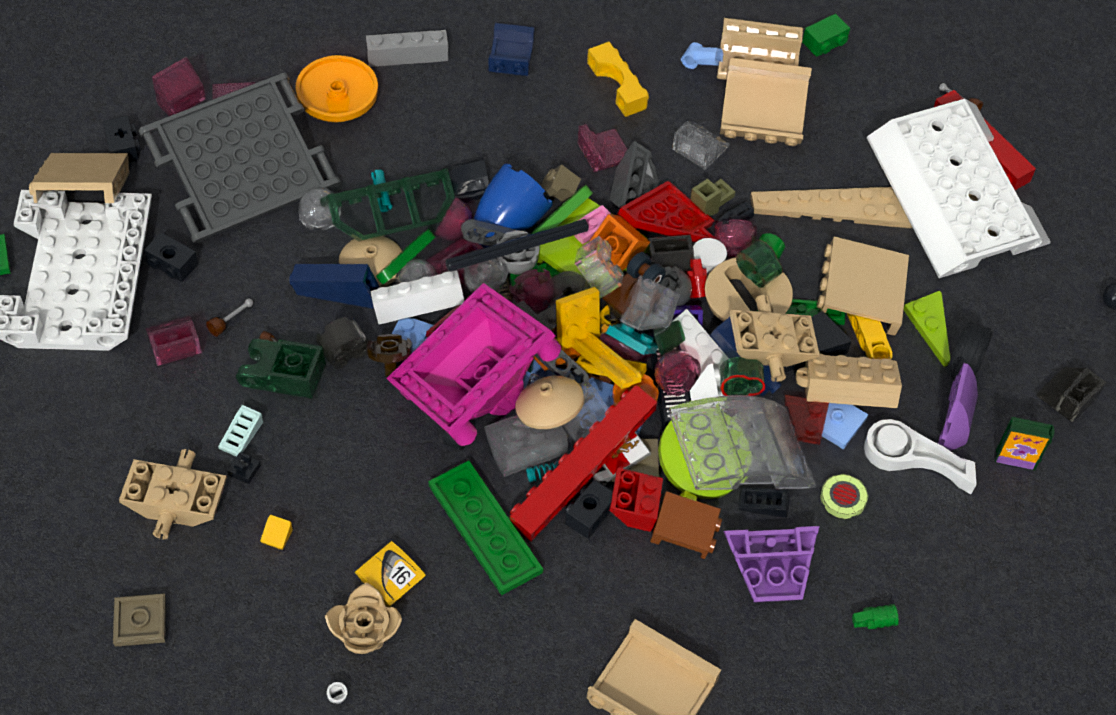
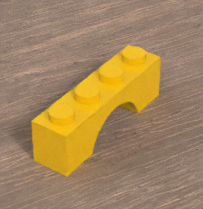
(607, 62)

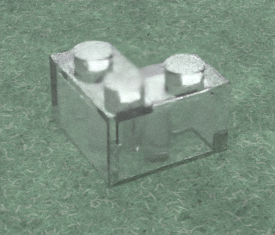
(597, 268)

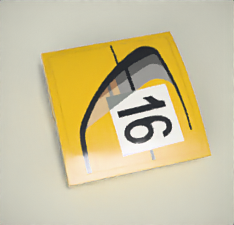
(390, 573)

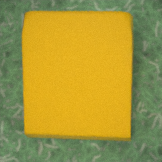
(276, 532)

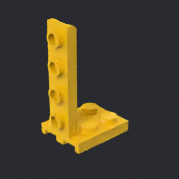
(580, 327)

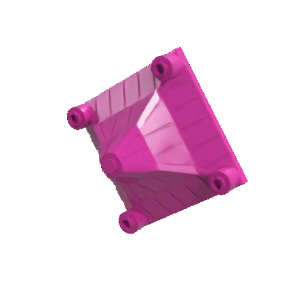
(474, 363)

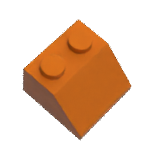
(622, 238)

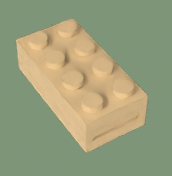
(851, 381)

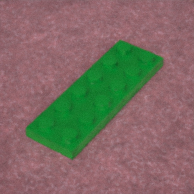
(485, 527)

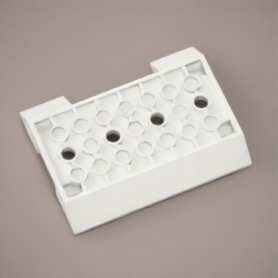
(938, 192)
(104, 277)

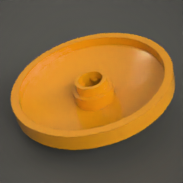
(337, 88)

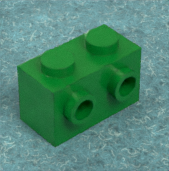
(826, 35)

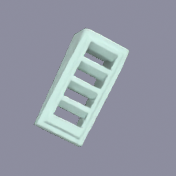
(245, 417)

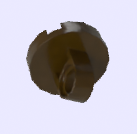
(389, 350)

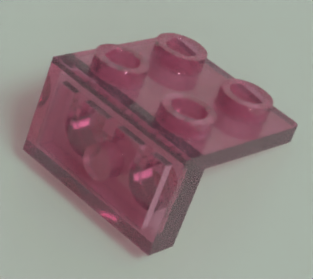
(602, 149)

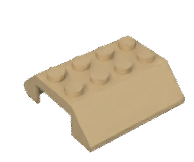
(758, 43)

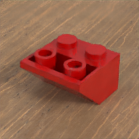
(636, 498)

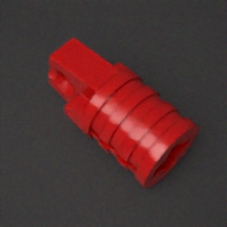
(698, 278)

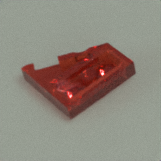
(807, 418)

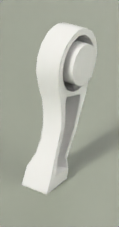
(898, 447)

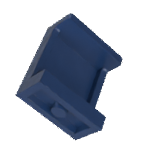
(511, 49)

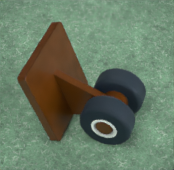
(637, 266)

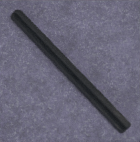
(516, 245)

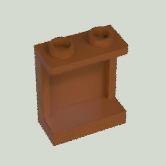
(687, 524)

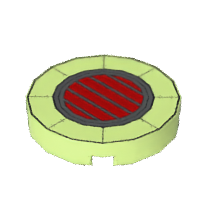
(844, 496)

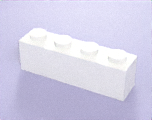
(417, 297)

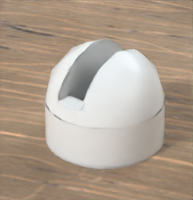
(334, 688)

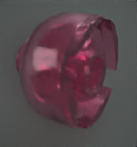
(454, 218)
(735, 235)
(534, 288)
(676, 372)

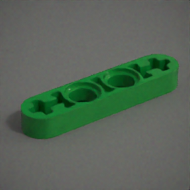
(405, 256)

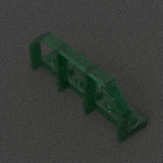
(374, 192)

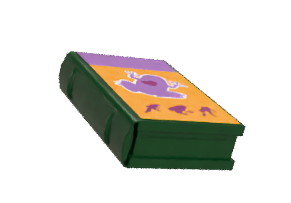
(1024, 443)

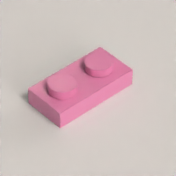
(594, 221)

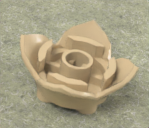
(364, 605)

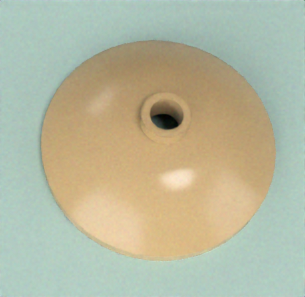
(375, 252)
(549, 402)

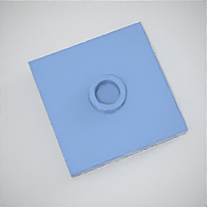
(842, 423)

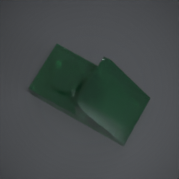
(669, 337)

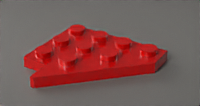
(667, 213)

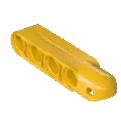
(871, 337)

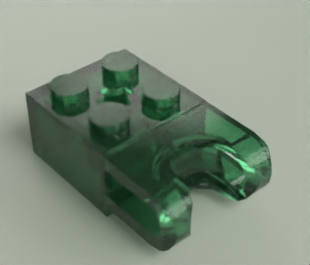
(283, 367)

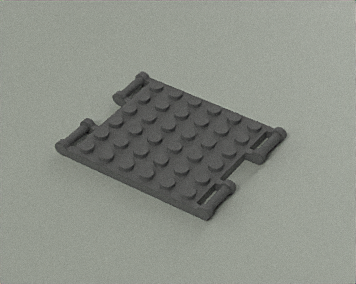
(239, 156)

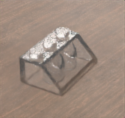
(520, 449)

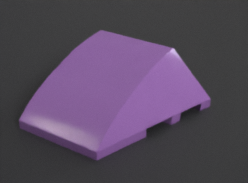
(961, 409)
(774, 561)

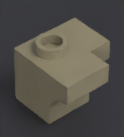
(560, 183)

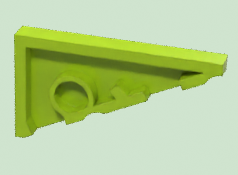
(929, 320)

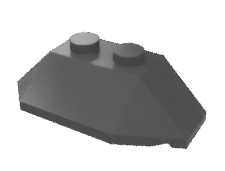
(633, 175)

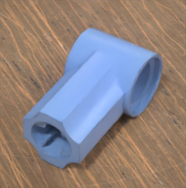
(700, 55)

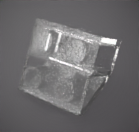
(698, 144)
(649, 305)

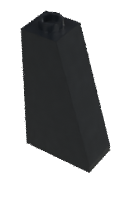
(829, 339)

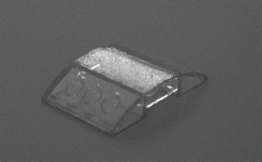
(739, 443)

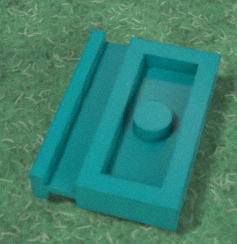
(626, 334)

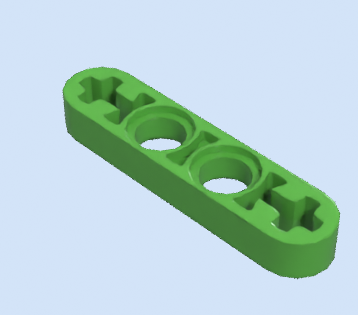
(565, 209)

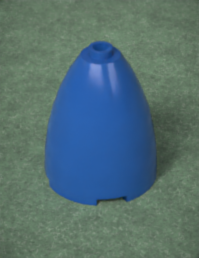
(512, 201)

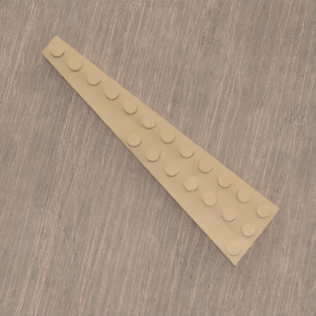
(862, 205)

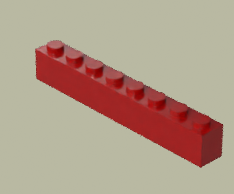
(583, 462)

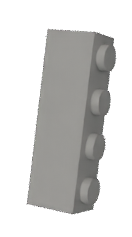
(407, 48)

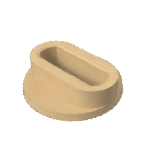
(723, 297)

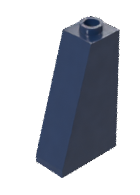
(335, 283)
(724, 338)

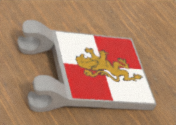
(627, 456)

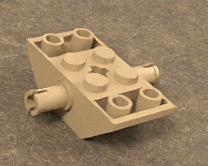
(773, 337)
(172, 493)

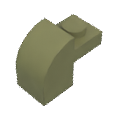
(711, 196)

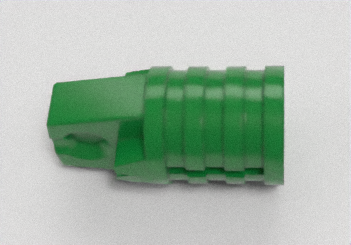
(876, 617)

